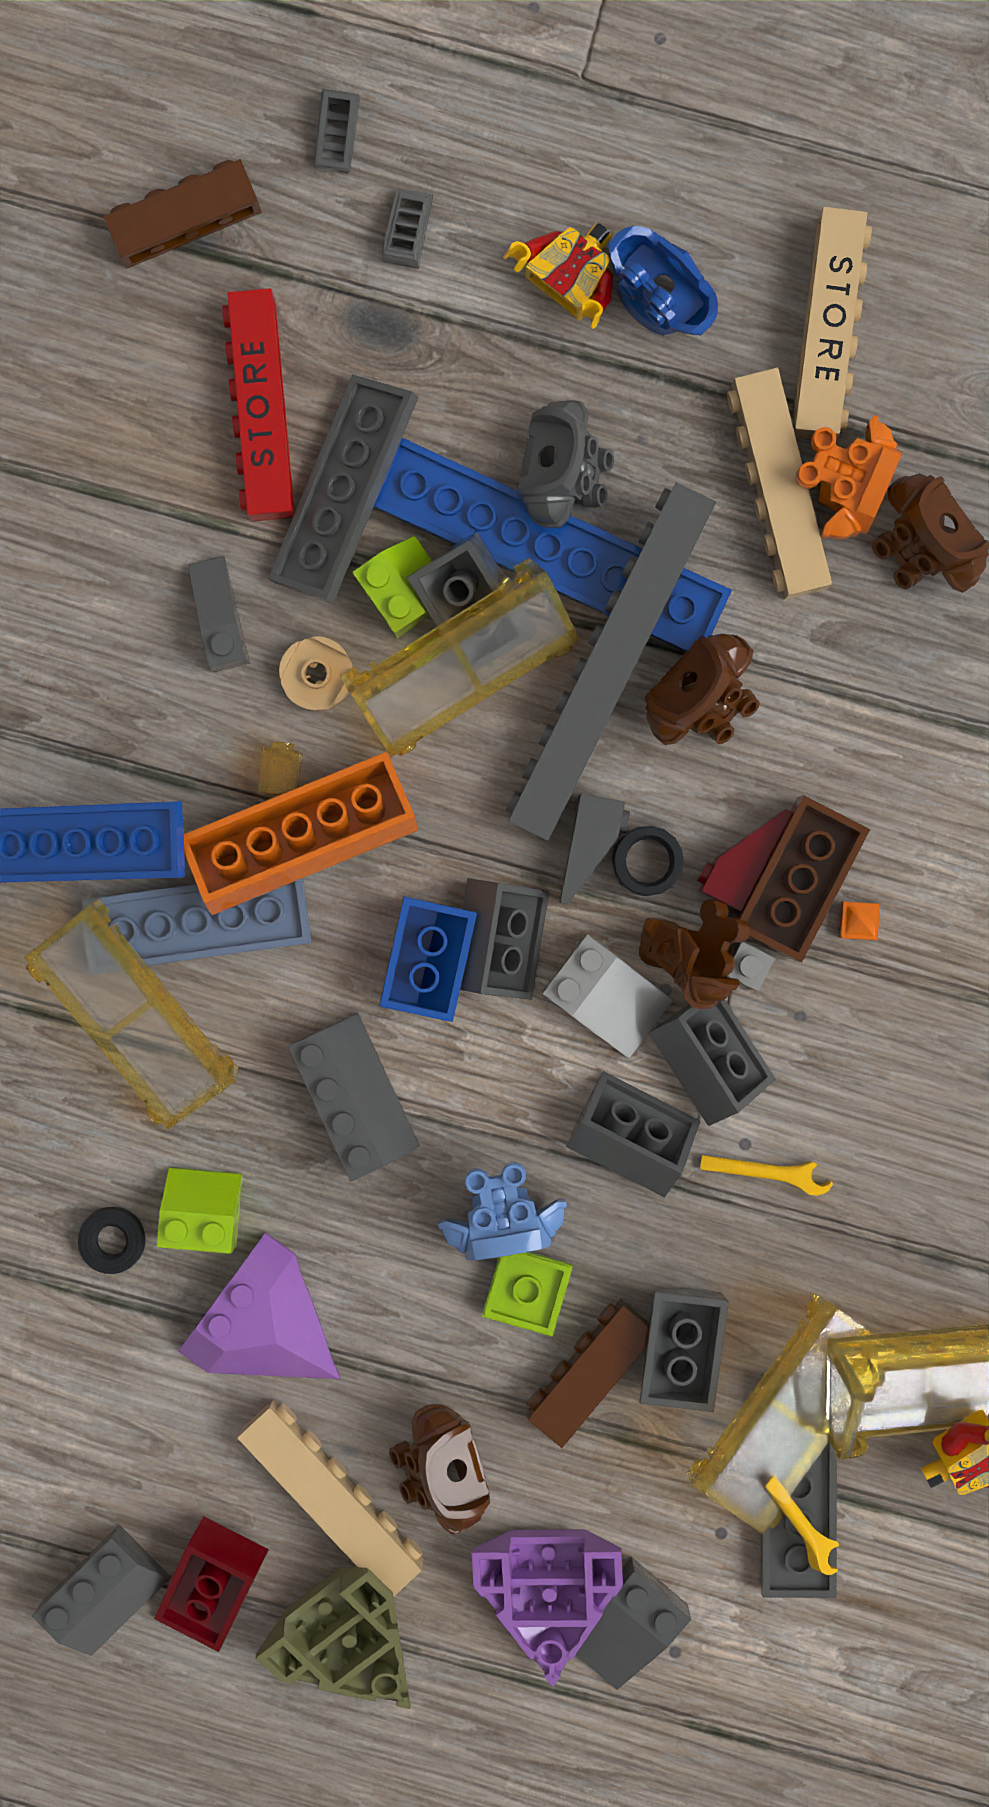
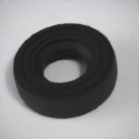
(95, 1256)

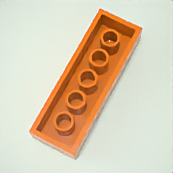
(298, 833)

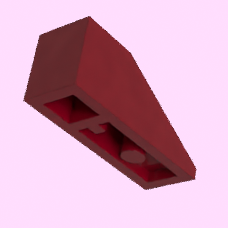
(739, 867)

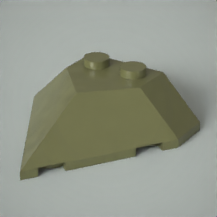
(341, 1639)

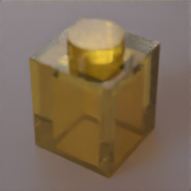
(280, 769)

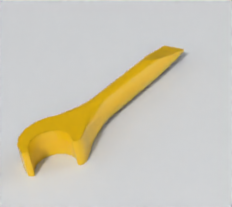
(796, 1175)
(817, 1545)

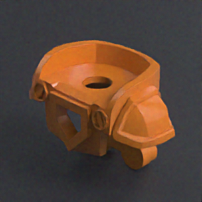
(851, 477)

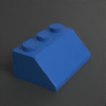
(427, 959)

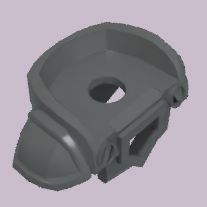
(552, 487)

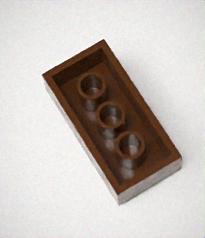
(802, 878)

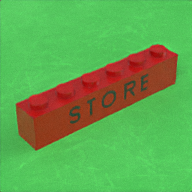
(260, 404)

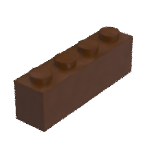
(182, 213)
(590, 1373)

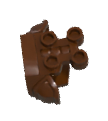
(924, 543)
(707, 696)
(694, 957)
(438, 1439)

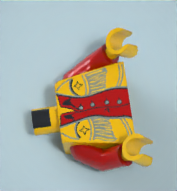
(569, 269)
(962, 1455)

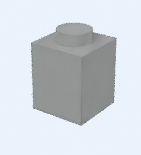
(750, 965)

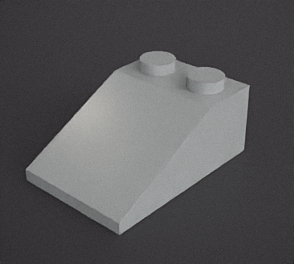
(607, 996)

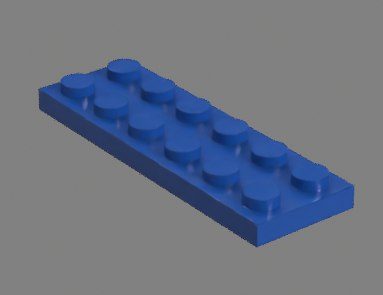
(92, 842)

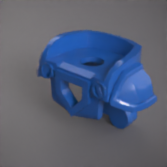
(642, 256)

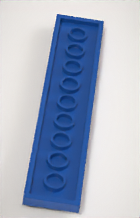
(577, 557)

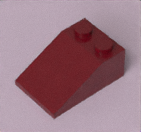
(211, 1583)

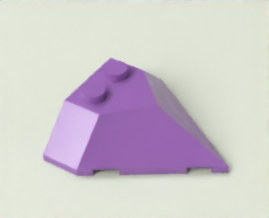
(263, 1322)
(548, 1589)

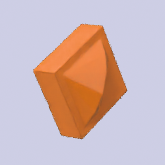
(859, 920)

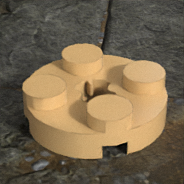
(307, 654)

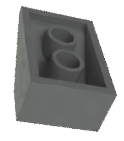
(634, 1626)

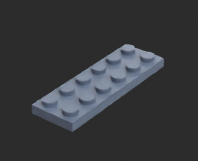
(178, 926)

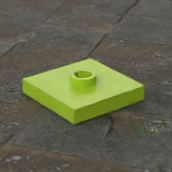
(527, 1291)

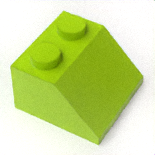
(388, 587)
(200, 1210)

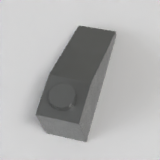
(218, 615)
(594, 833)

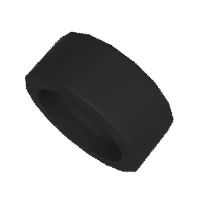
(675, 857)

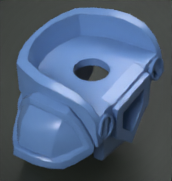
(502, 1217)

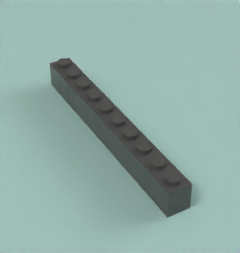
(611, 660)

